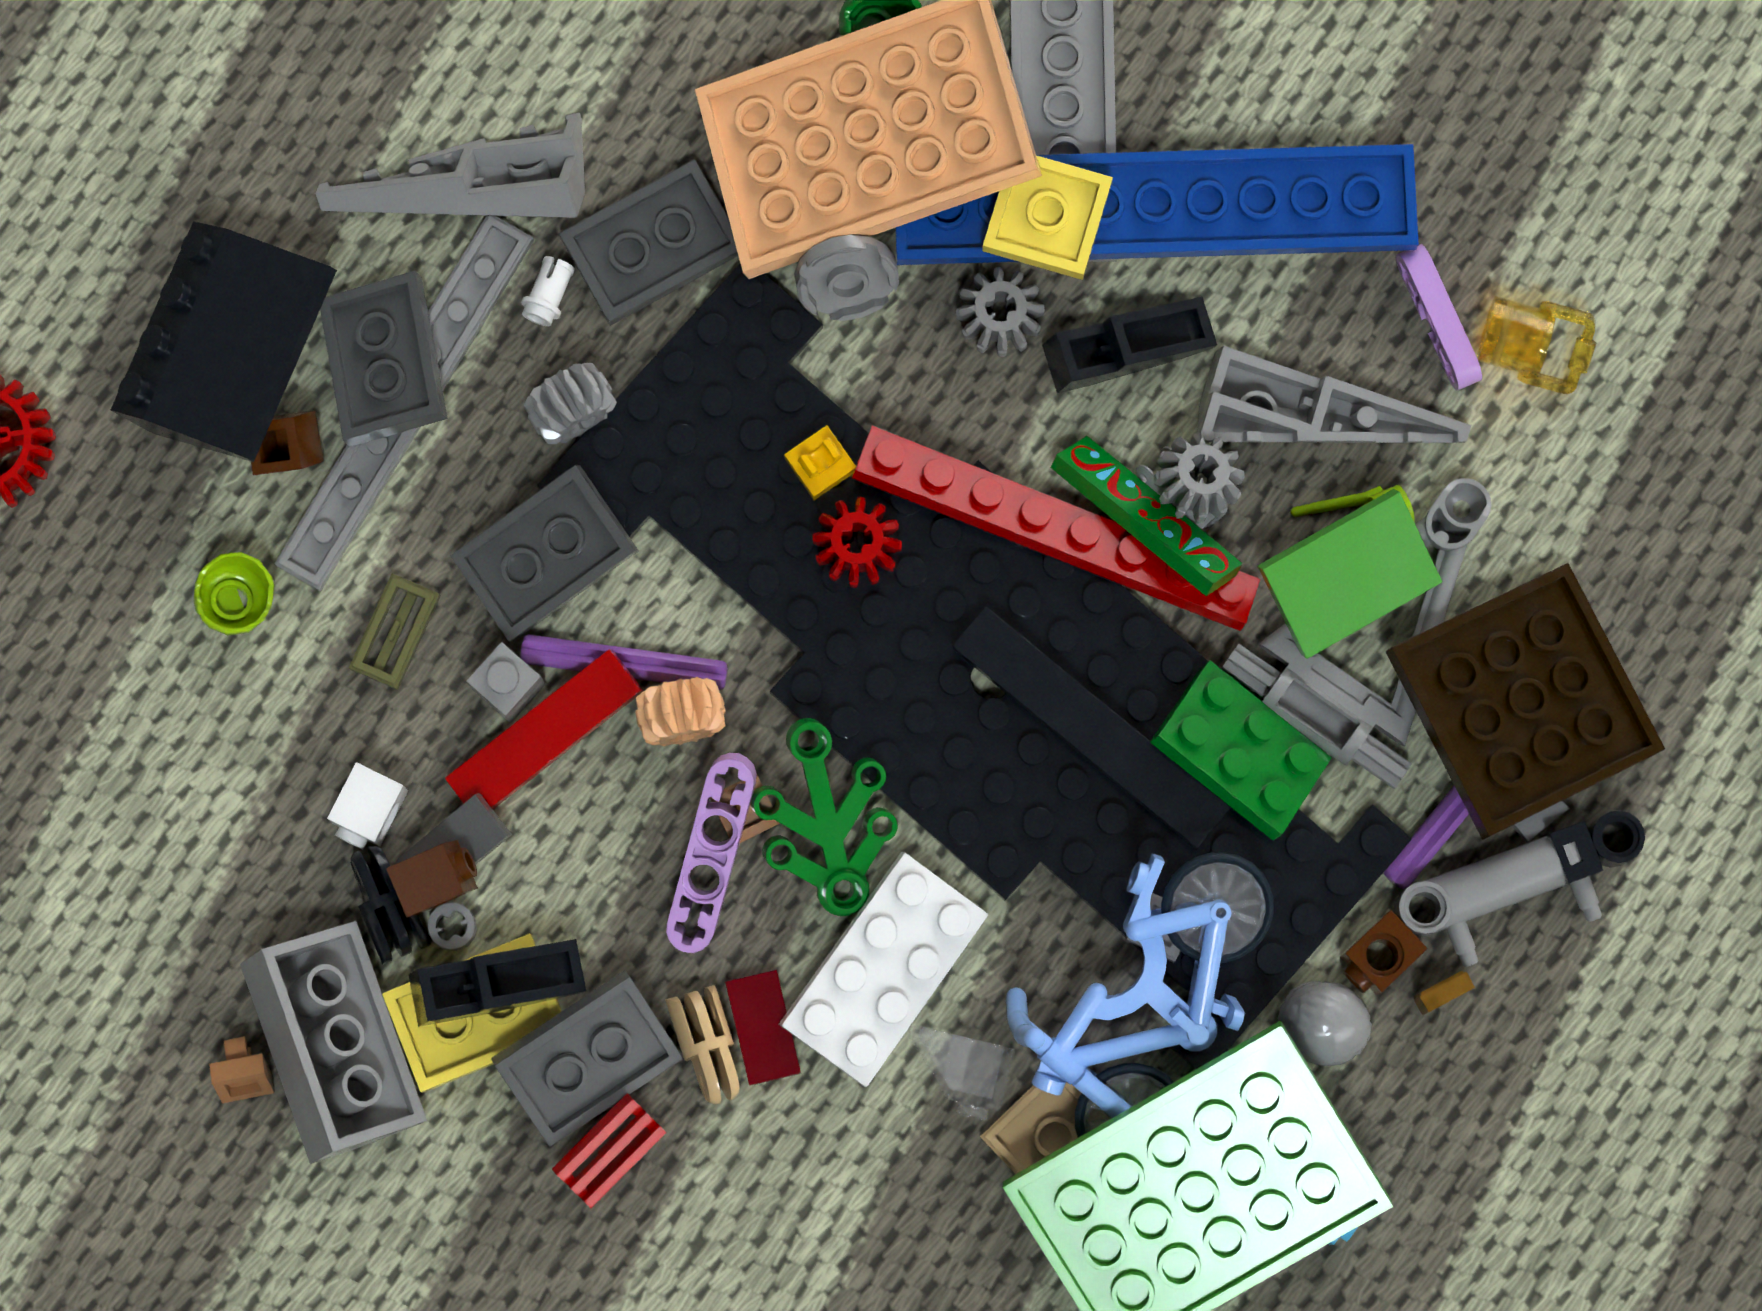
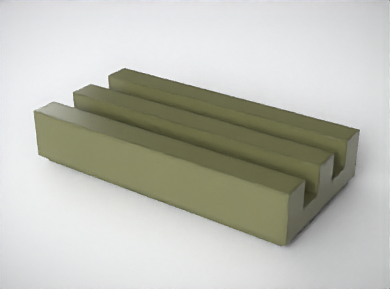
(377, 671)

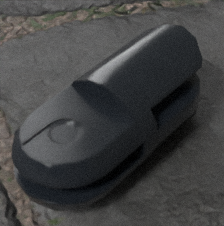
(386, 905)

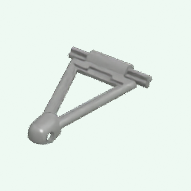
(1331, 704)

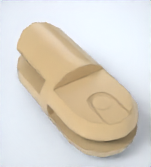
(706, 1042)

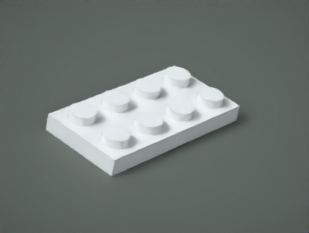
(883, 969)

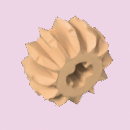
(680, 711)

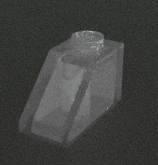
(965, 1069)

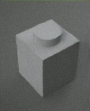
(505, 682)

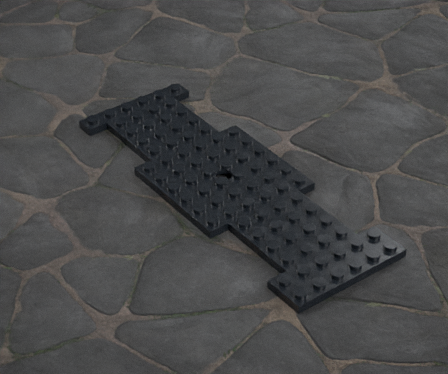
(704, 458)

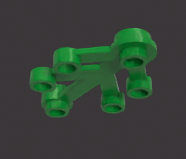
(828, 825)

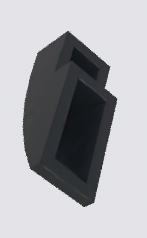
(1128, 344)
(496, 982)

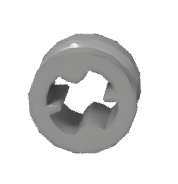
(456, 942)

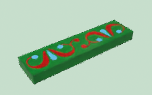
(1140, 513)

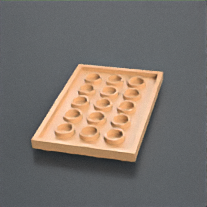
(867, 132)

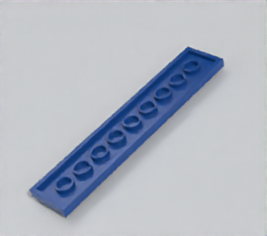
(1215, 205)

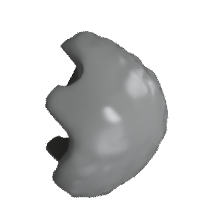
(1326, 1022)

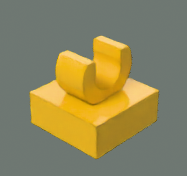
(820, 462)

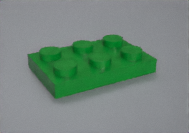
(1241, 750)

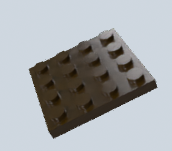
(1525, 700)

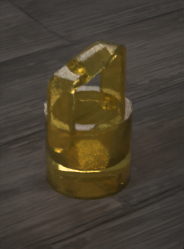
(1520, 335)

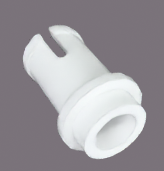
(547, 292)

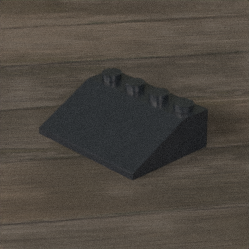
(223, 341)

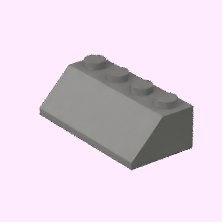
(332, 1041)

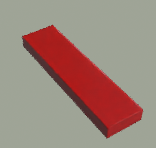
(546, 731)

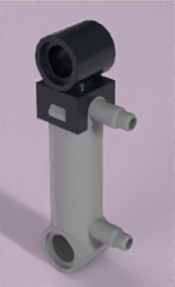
(1521, 874)

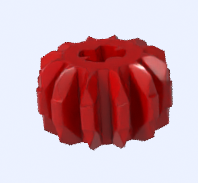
(870, 553)

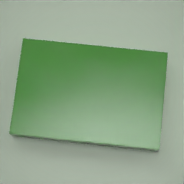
(1350, 573)

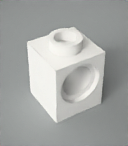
(366, 807)

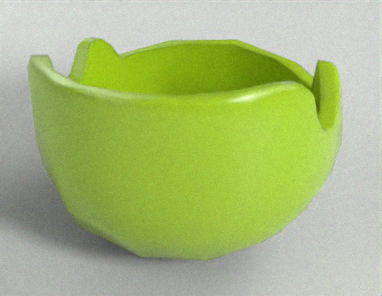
(218, 598)

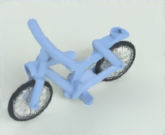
(1211, 912)

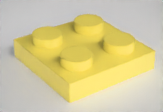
(1050, 218)

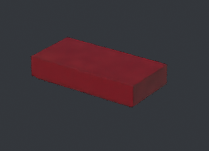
(764, 1044)

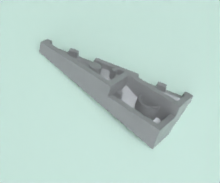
(496, 178)
(1273, 403)

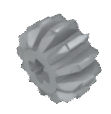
(1016, 322)
(569, 403)
(1202, 459)

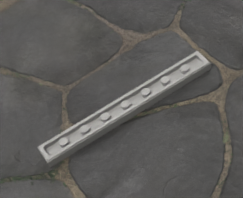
(367, 467)

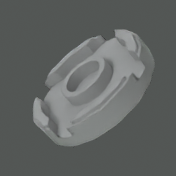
(846, 277)

